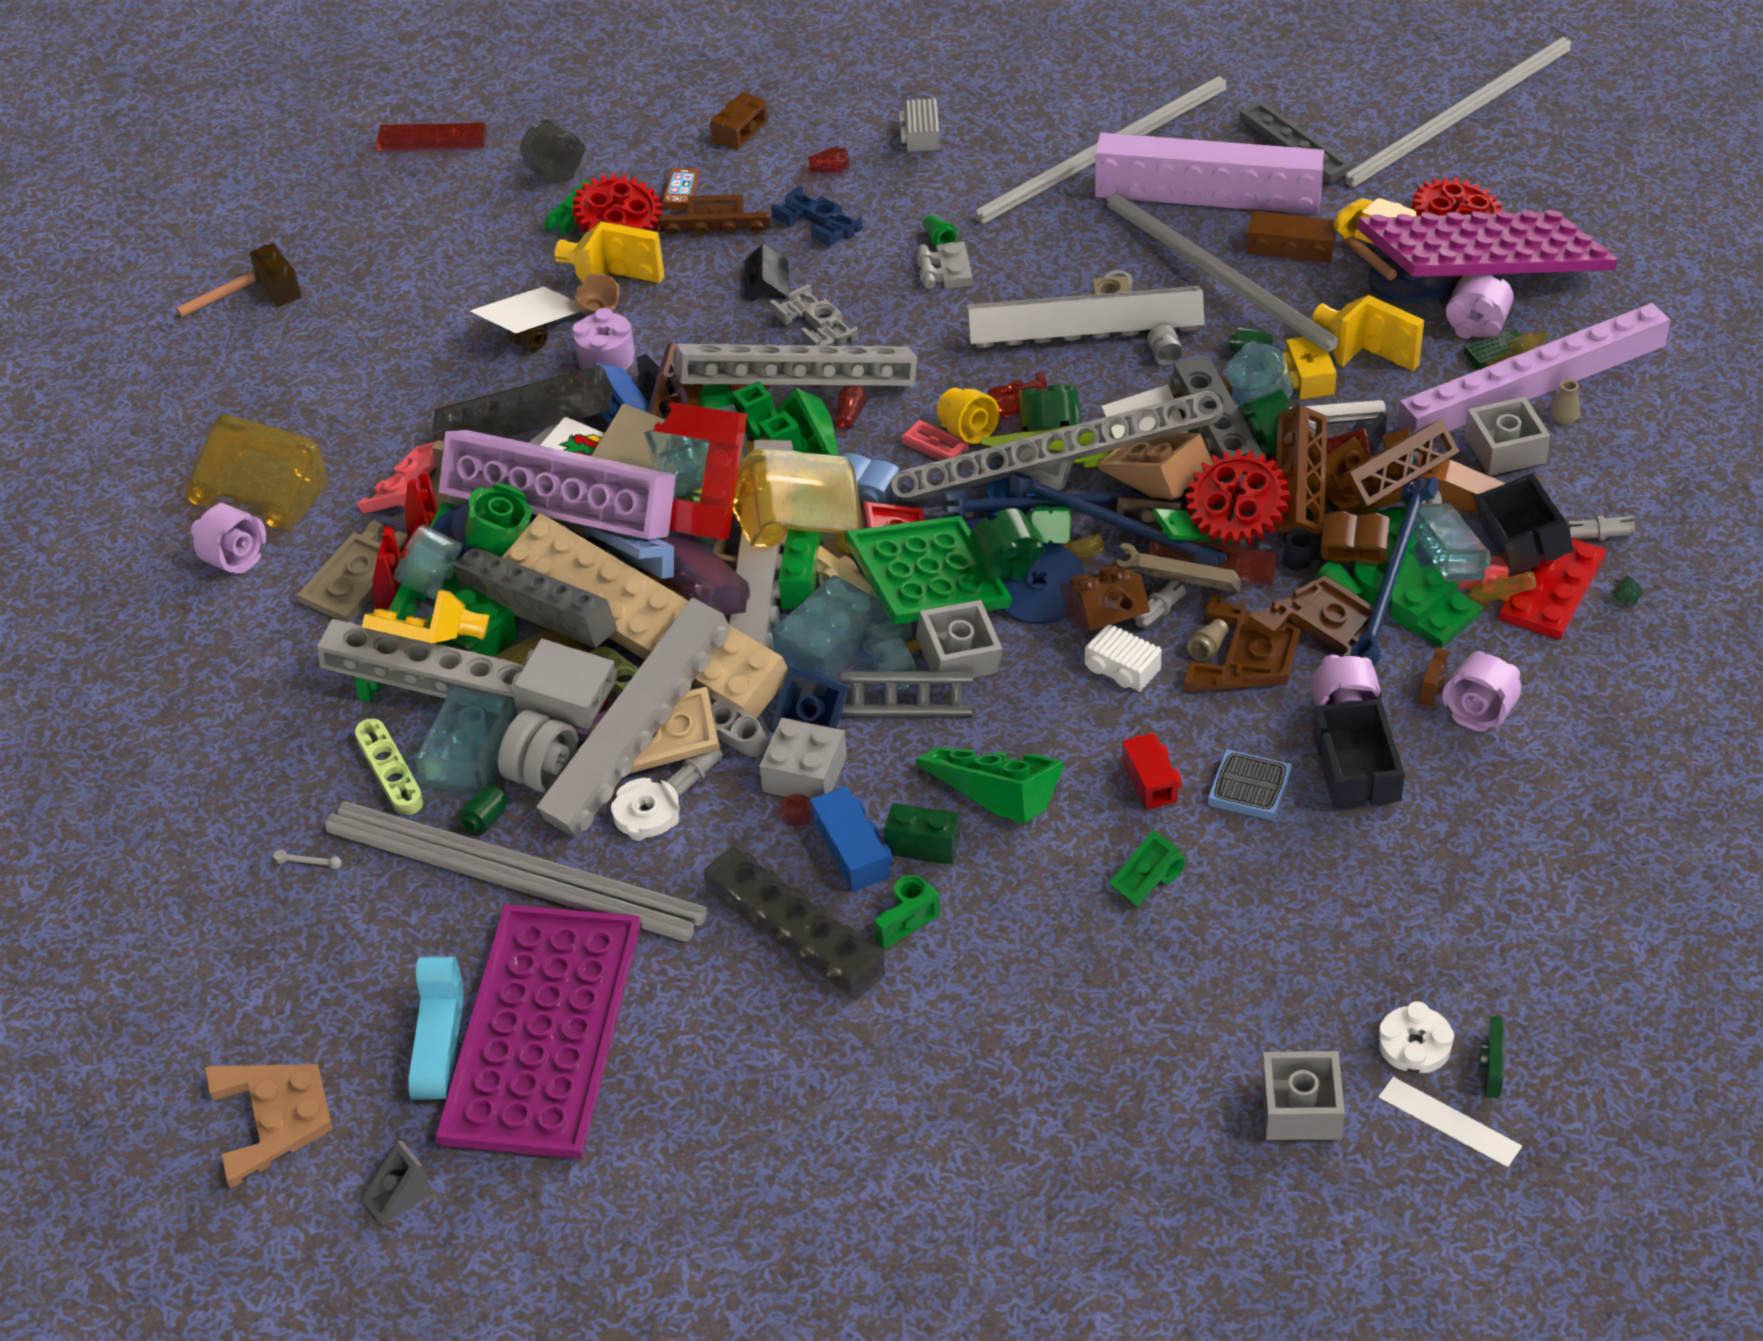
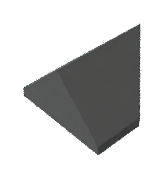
(397, 1185)

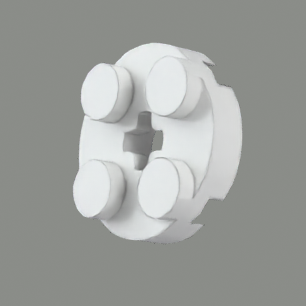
(647, 823)
(1417, 1020)

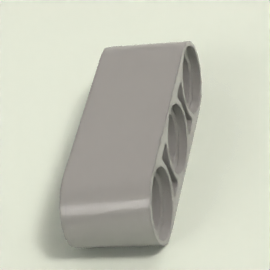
(737, 727)

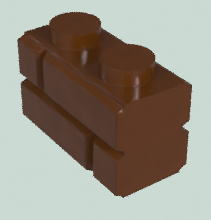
(738, 121)

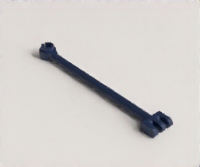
(1021, 484)
(1413, 494)
(961, 505)

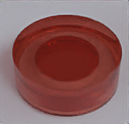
(796, 810)

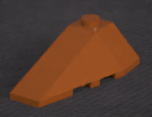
(1458, 483)

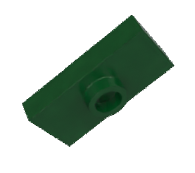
(1492, 1057)

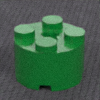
(496, 518)

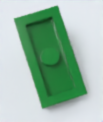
(1150, 863)
(915, 907)

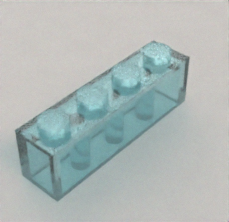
(1450, 543)

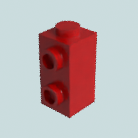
(1151, 771)

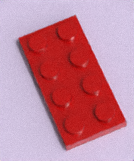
(1557, 593)

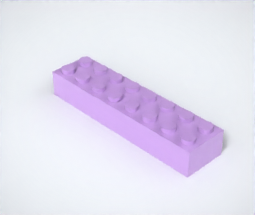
(1209, 173)
(561, 483)

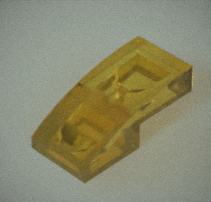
(1522, 344)

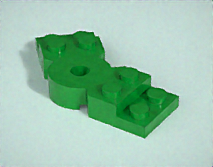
(1420, 594)

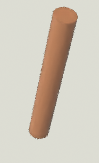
(1370, 257)
(215, 294)

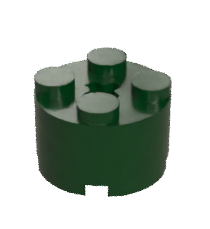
(1049, 408)
(1262, 418)
(1006, 545)

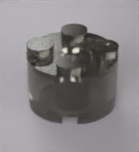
(551, 151)

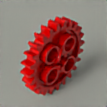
(1448, 197)
(616, 203)
(1264, 502)

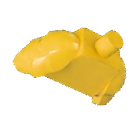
(1347, 218)

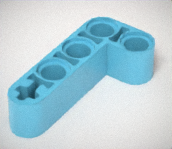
(436, 1027)

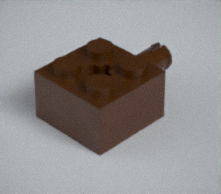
(1104, 597)

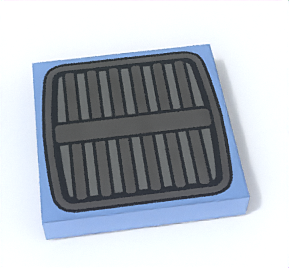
(1250, 785)

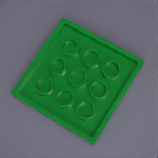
(924, 567)

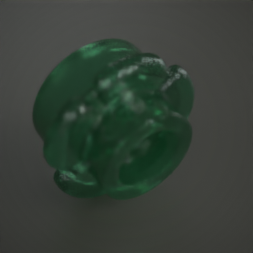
(1627, 590)

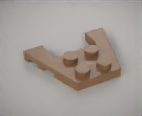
(286, 1106)

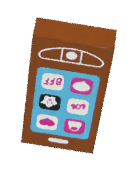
(681, 184)

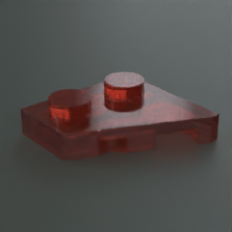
(1007, 395)

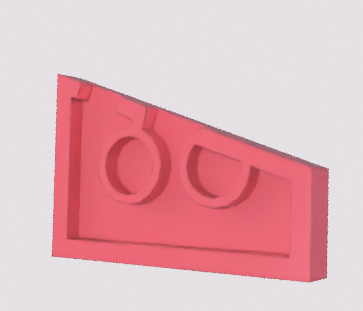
(393, 490)

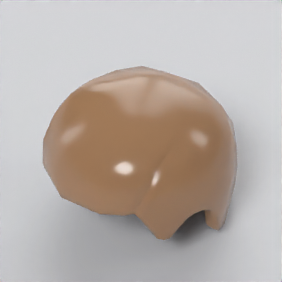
(596, 293)

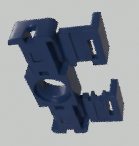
(833, 225)

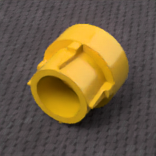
(968, 414)

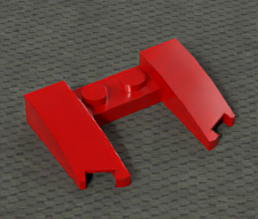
(725, 434)
(419, 510)

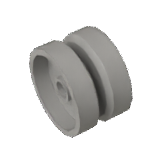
(536, 750)

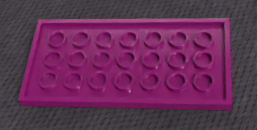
(1486, 243)
(540, 1032)

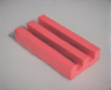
(932, 445)

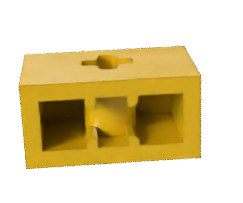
(1310, 368)

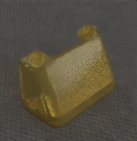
(259, 467)
(796, 493)

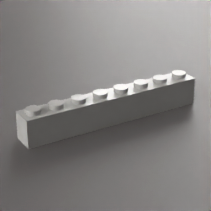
(1084, 315)
(761, 570)
(634, 718)

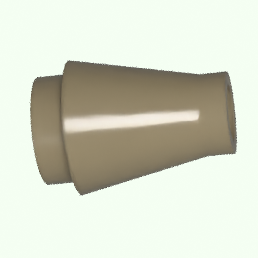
(1566, 404)
(1206, 642)

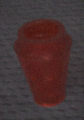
(829, 160)
(849, 406)

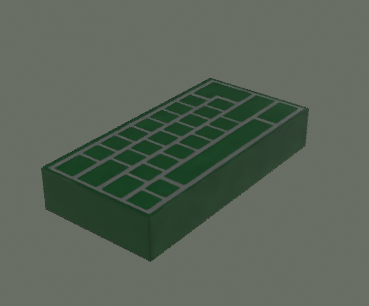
(1490, 348)

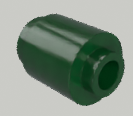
(1245, 335)
(483, 809)

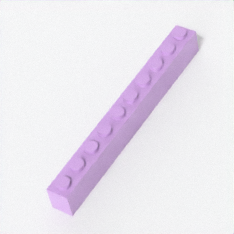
(1539, 369)

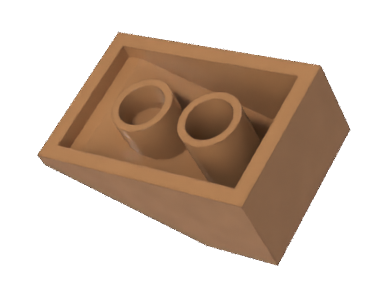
(1159, 465)

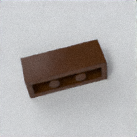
(1291, 236)

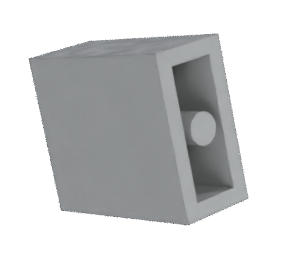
(564, 683)

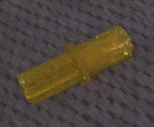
(1086, 547)
(1502, 588)

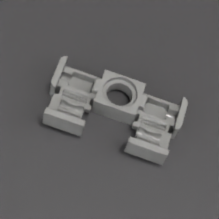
(812, 308)

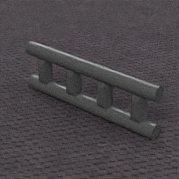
(922, 679)

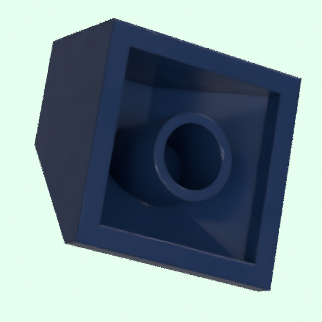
(810, 698)

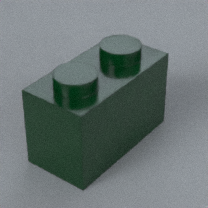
(922, 833)

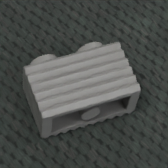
(920, 125)

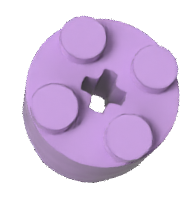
(1479, 306)
(604, 339)
(228, 538)
(1344, 681)
(1482, 691)

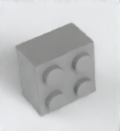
(1507, 436)
(959, 639)
(802, 759)
(1302, 1095)

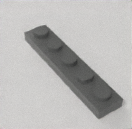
(1287, 134)

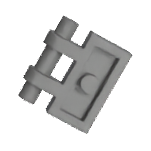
(953, 263)

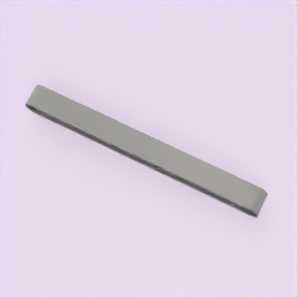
(1071, 451)

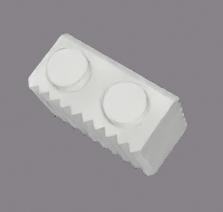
(1123, 657)

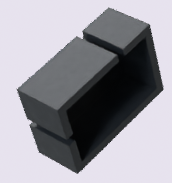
(1523, 523)
(1358, 753)

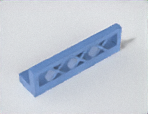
(647, 554)

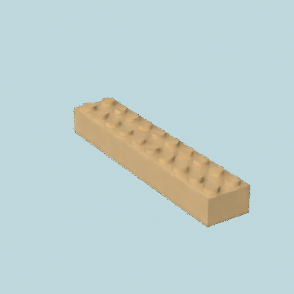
(644, 611)

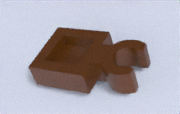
(1434, 678)

